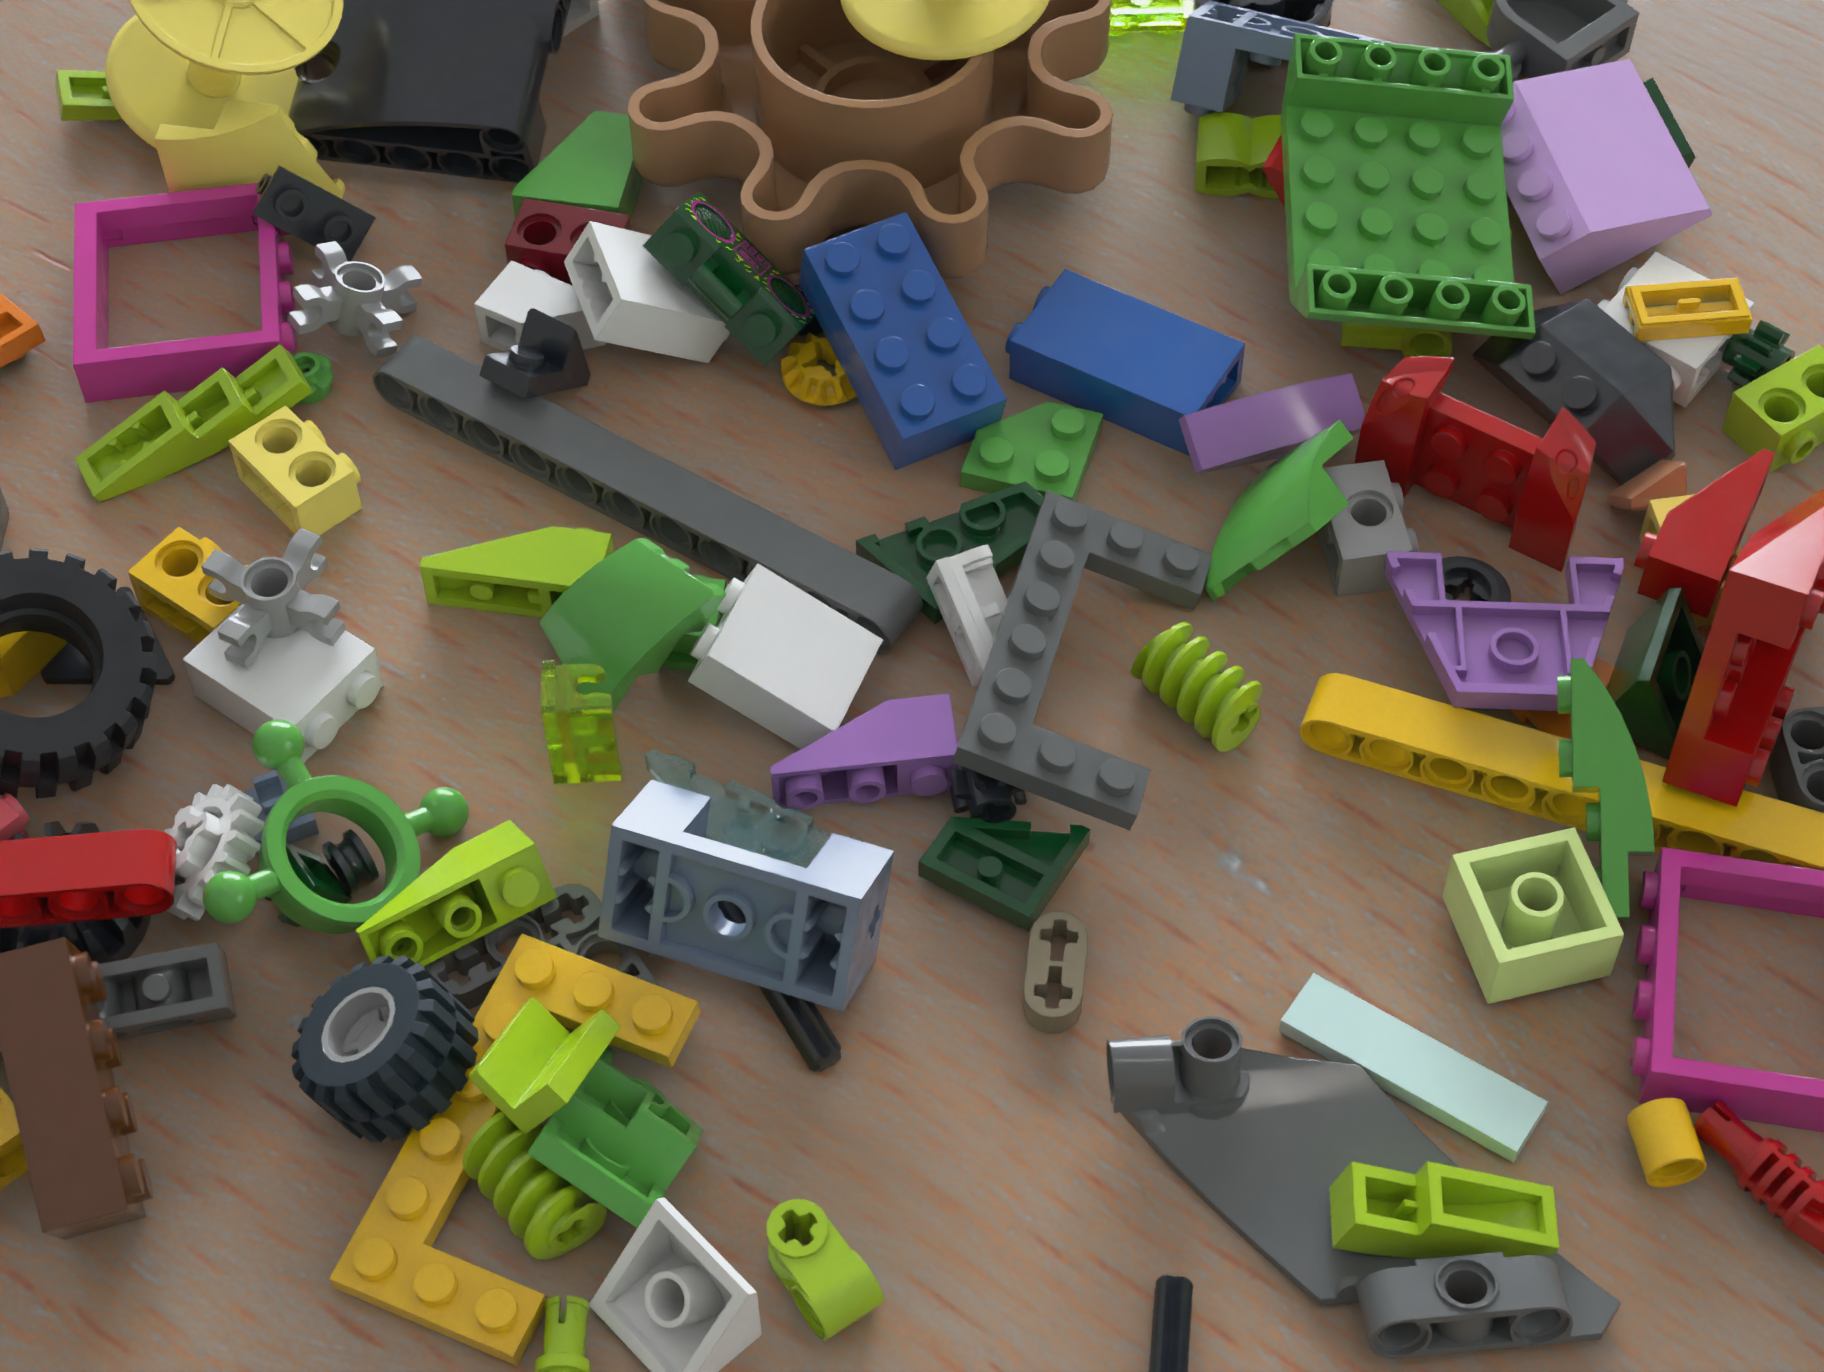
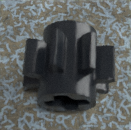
(984, 796)

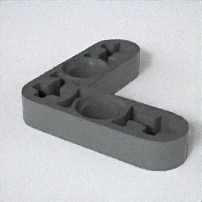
(576, 938)

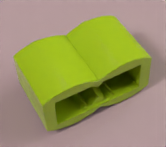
(1233, 153)

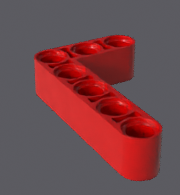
(86, 877)

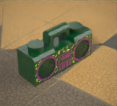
(731, 277)

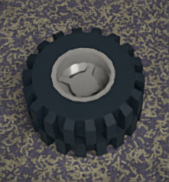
(385, 1049)

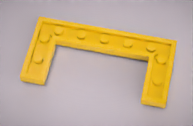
(392, 1250)

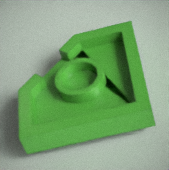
(1041, 445)

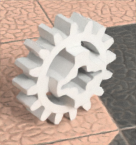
(210, 839)

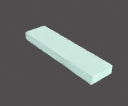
(1414, 1067)

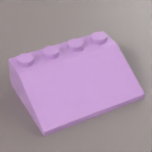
(1594, 171)

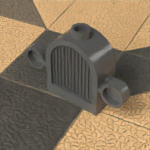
(1560, 34)

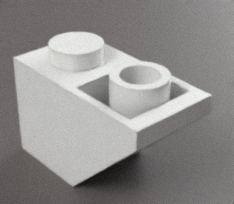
(517, 289)

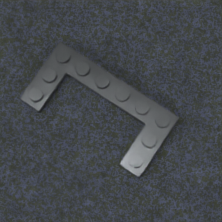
(999, 726)

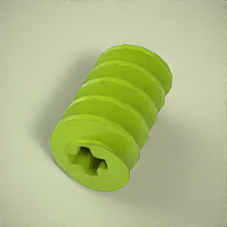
(1199, 687)
(535, 1200)

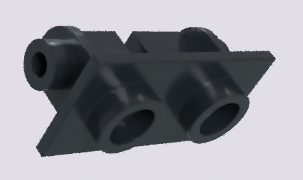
(310, 212)

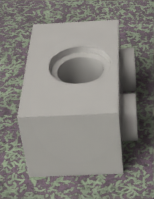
(1366, 529)

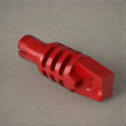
(1768, 1172)

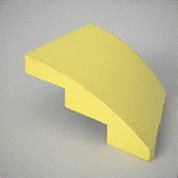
(239, 151)

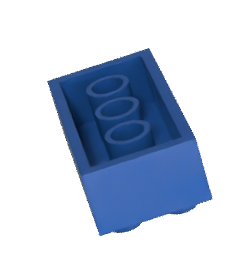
(900, 339)

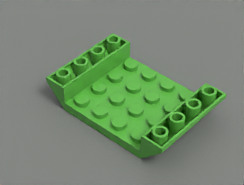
(1399, 187)

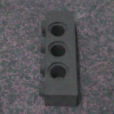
(166, 991)

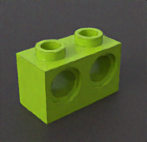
(1781, 410)

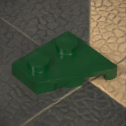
(1002, 865)

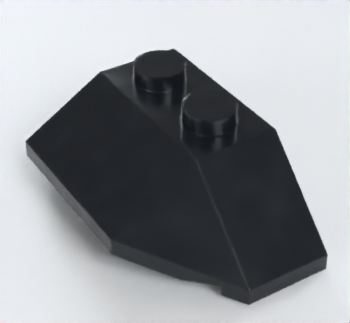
(1599, 376)

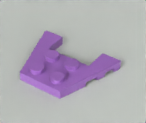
(1504, 650)

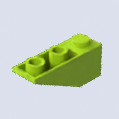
(461, 898)

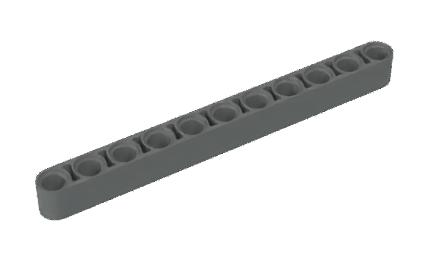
(640, 487)

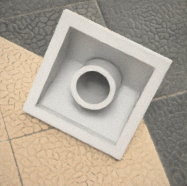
(677, 1298)

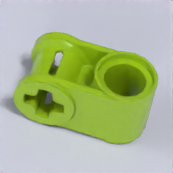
(823, 1277)

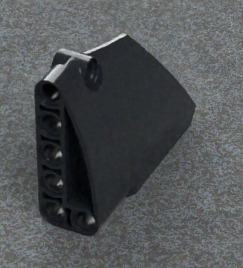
(432, 86)

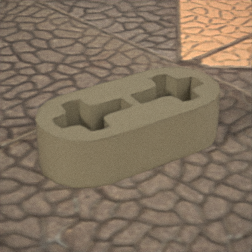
(1068, 973)

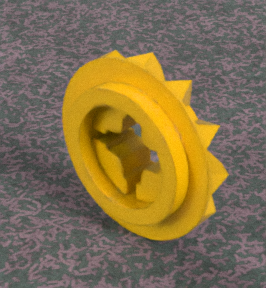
(813, 382)

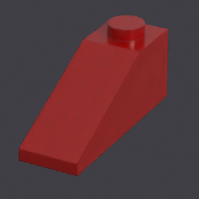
(1703, 536)

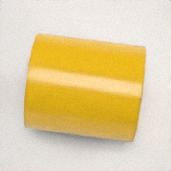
(1666, 1142)

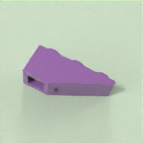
(883, 753)

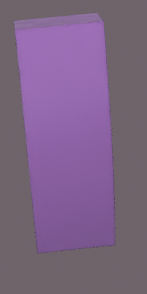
(1269, 423)

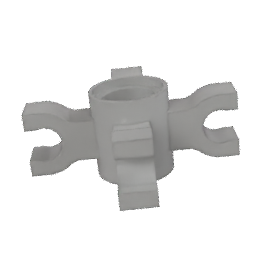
(355, 299)
(273, 598)

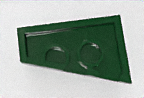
(996, 520)

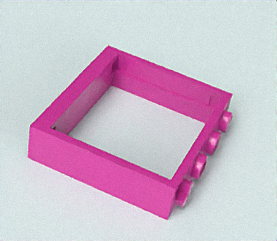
(184, 363)
(1728, 880)

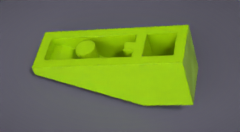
(514, 572)

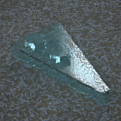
(743, 815)

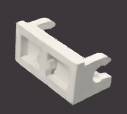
(970, 604)

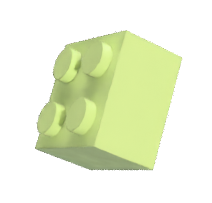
(1532, 915)

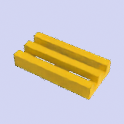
(1689, 316)

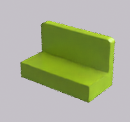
(539, 1063)

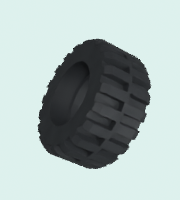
(107, 631)

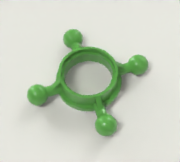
(279, 746)

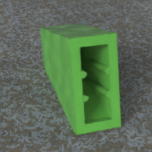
(587, 169)

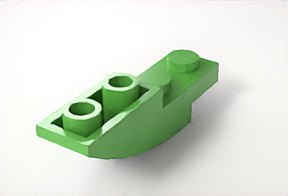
(1605, 762)

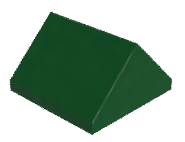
(1657, 672)

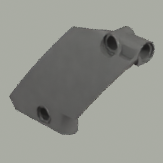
(1266, 1143)

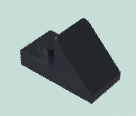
(542, 362)

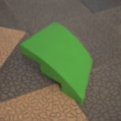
(1278, 510)
(628, 615)
(617, 1140)

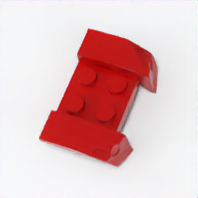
(1478, 458)

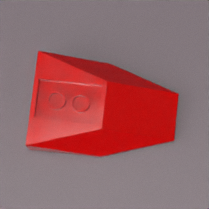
(1752, 643)

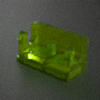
(578, 725)

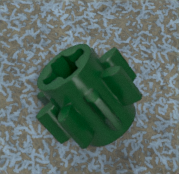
(1756, 353)

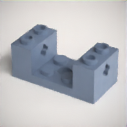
(1219, 47)
(804, 927)

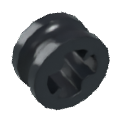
(350, 861)

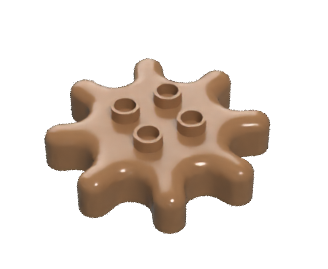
(857, 134)

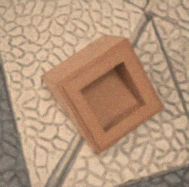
(1658, 481)

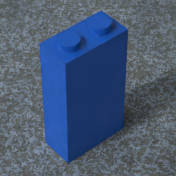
(1122, 358)

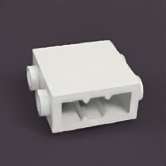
(1691, 359)

